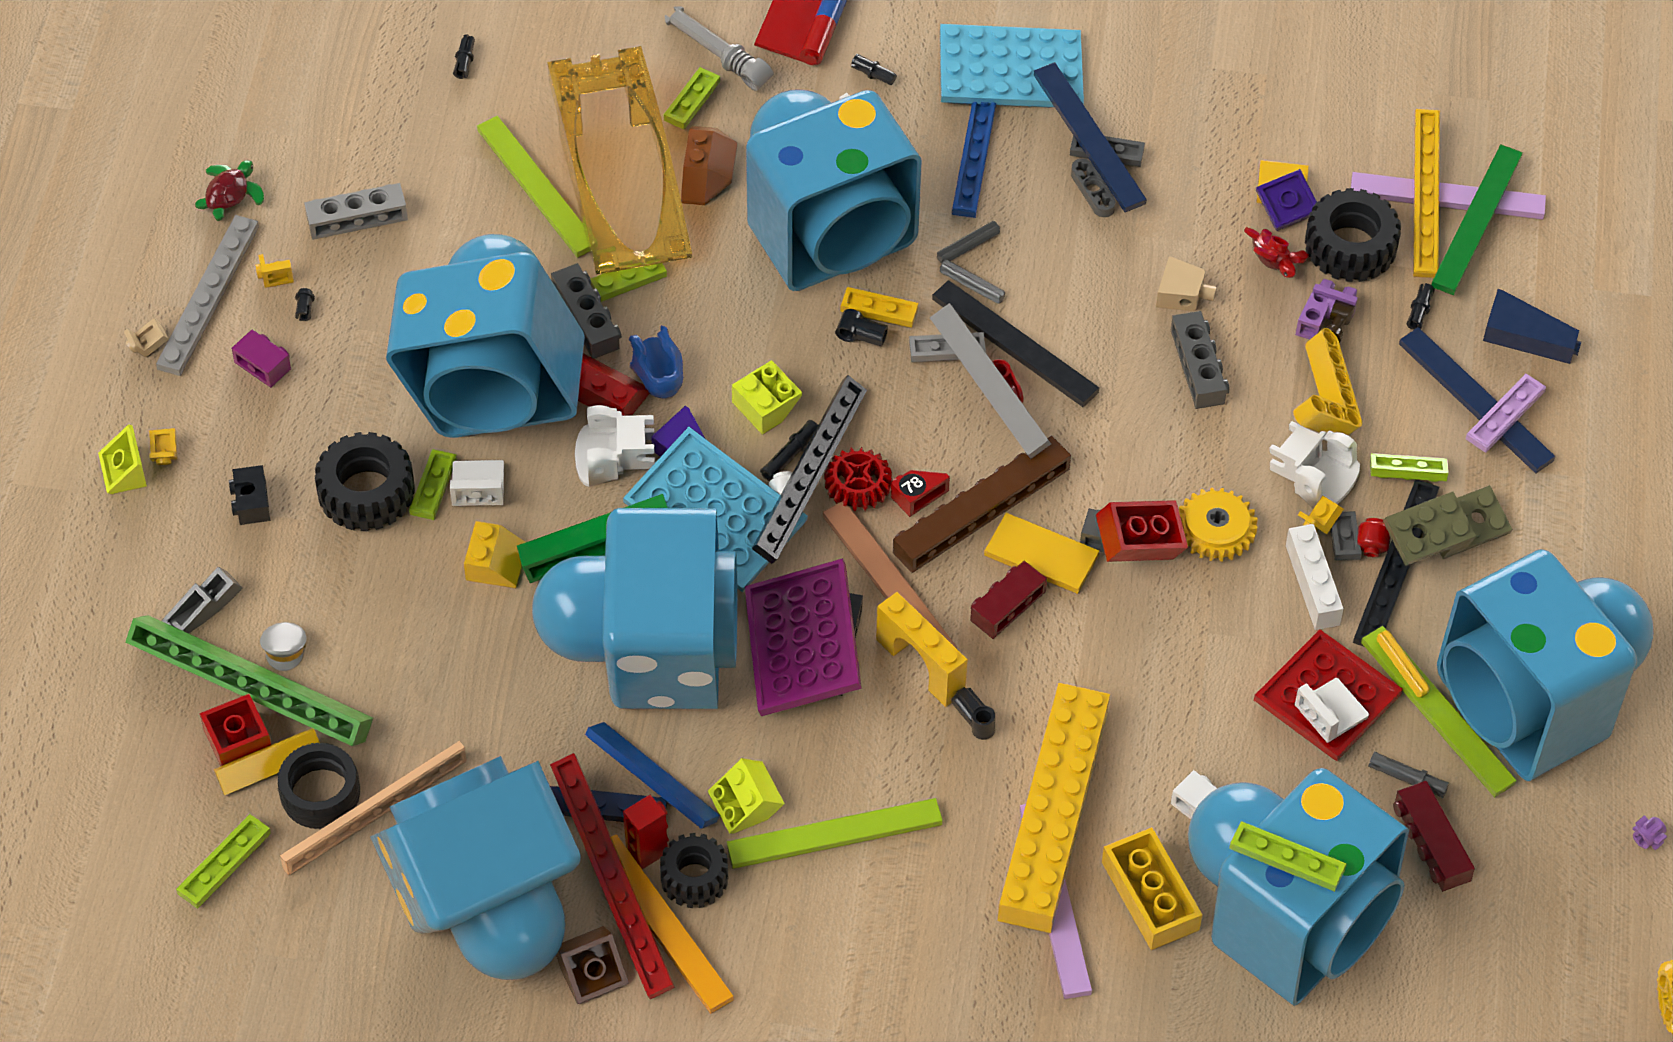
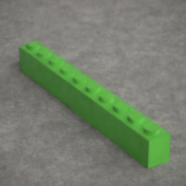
(249, 678)

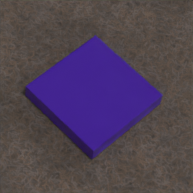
(1287, 199)

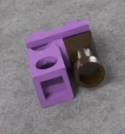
(1327, 304)

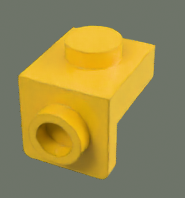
(163, 446)

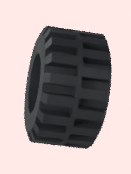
(688, 852)

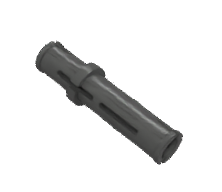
(1407, 774)

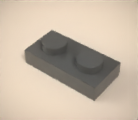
(1344, 537)

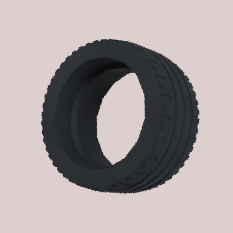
(314, 758)

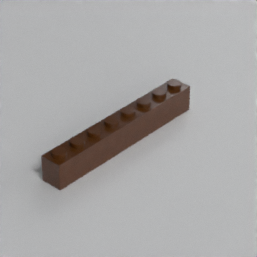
(979, 505)

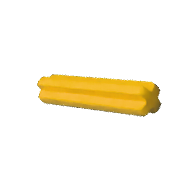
(1403, 663)

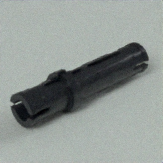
(796, 443)

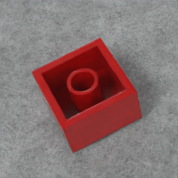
(235, 729)

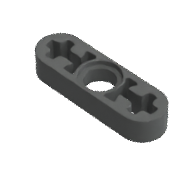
(1093, 197)

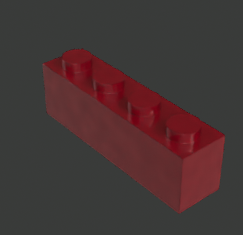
(1434, 836)

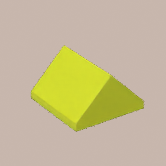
(122, 463)

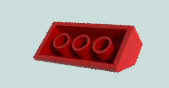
(609, 387)

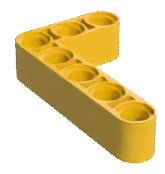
(1336, 405)

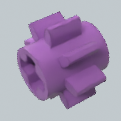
(1649, 832)

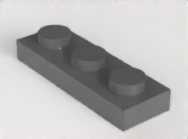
(1128, 151)

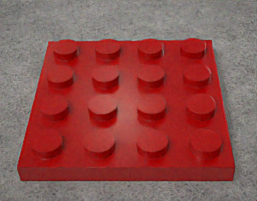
(1317, 664)

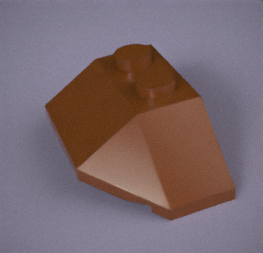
(707, 164)

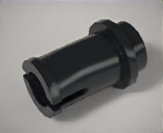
(304, 302)

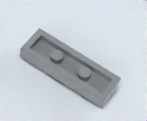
(935, 348)

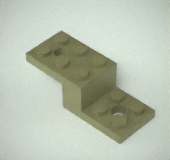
(1447, 525)

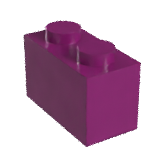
(261, 358)

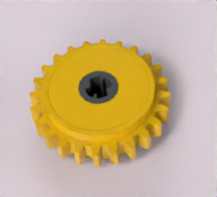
(1218, 524)

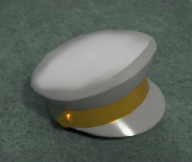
(283, 645)

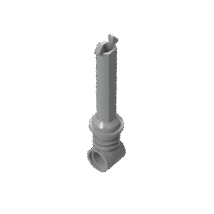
(733, 57)

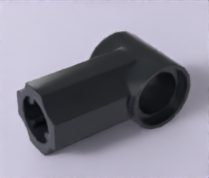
(855, 326)
(975, 712)

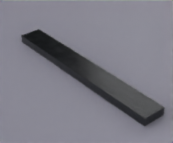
(1017, 344)
(1392, 573)

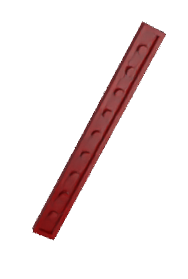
(612, 876)

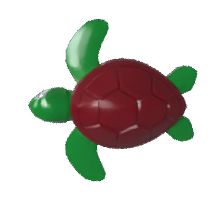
(229, 188)

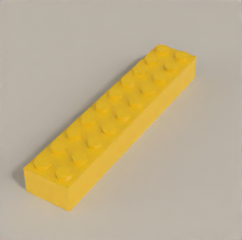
(1053, 808)

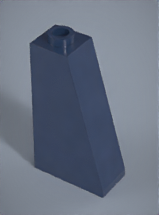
(1530, 330)

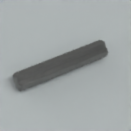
(968, 242)
(972, 281)

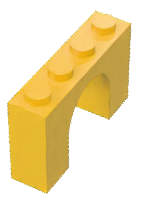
(903, 625)

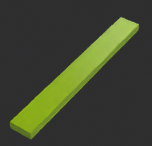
(535, 184)
(1447, 723)
(834, 833)

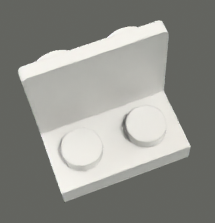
(477, 483)
(1330, 708)

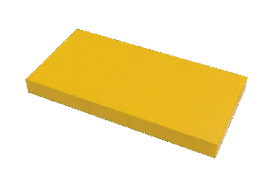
(1053, 555)

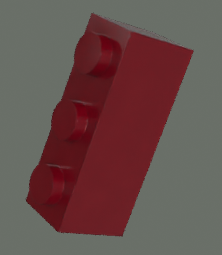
(1008, 599)

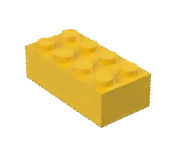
(1151, 888)

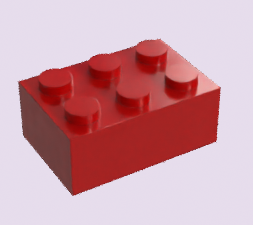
(1141, 531)

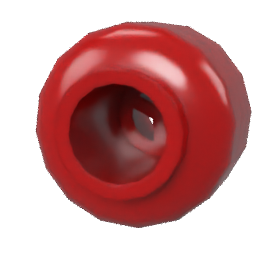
(1373, 537)

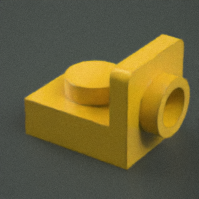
(274, 273)
(1323, 515)

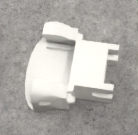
(612, 445)
(1315, 470)

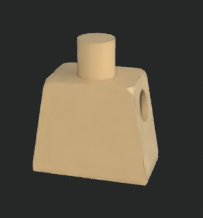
(1183, 286)

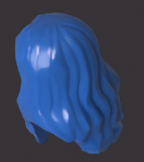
(658, 363)

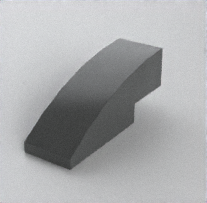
(203, 601)

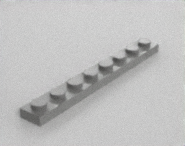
(207, 295)

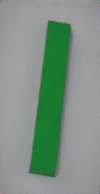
(1476, 220)

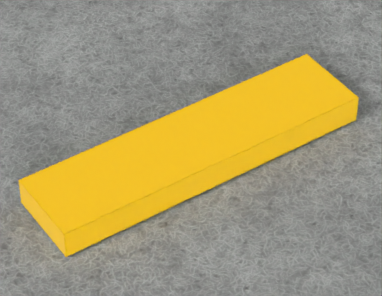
(260, 763)

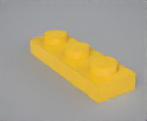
(880, 307)

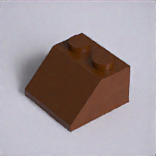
(591, 964)

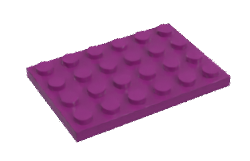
(802, 637)

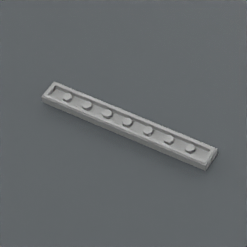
(990, 381)

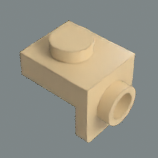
(147, 338)

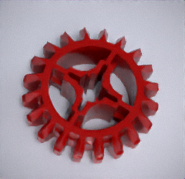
(857, 469)

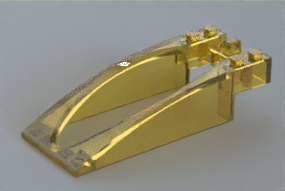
(630, 72)

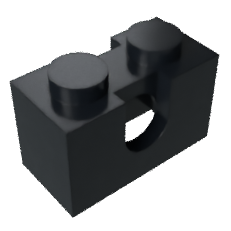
(250, 495)

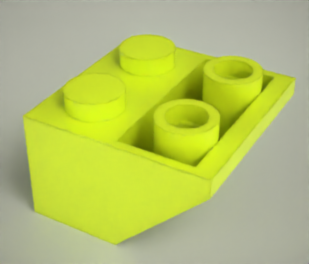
(765, 396)
(745, 795)

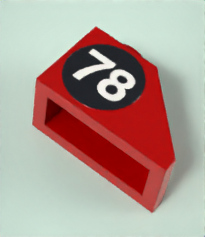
(918, 489)

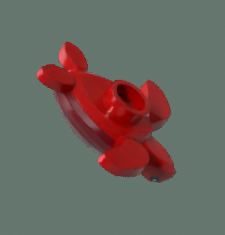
(1274, 252)

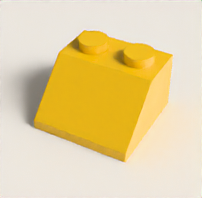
(493, 556)

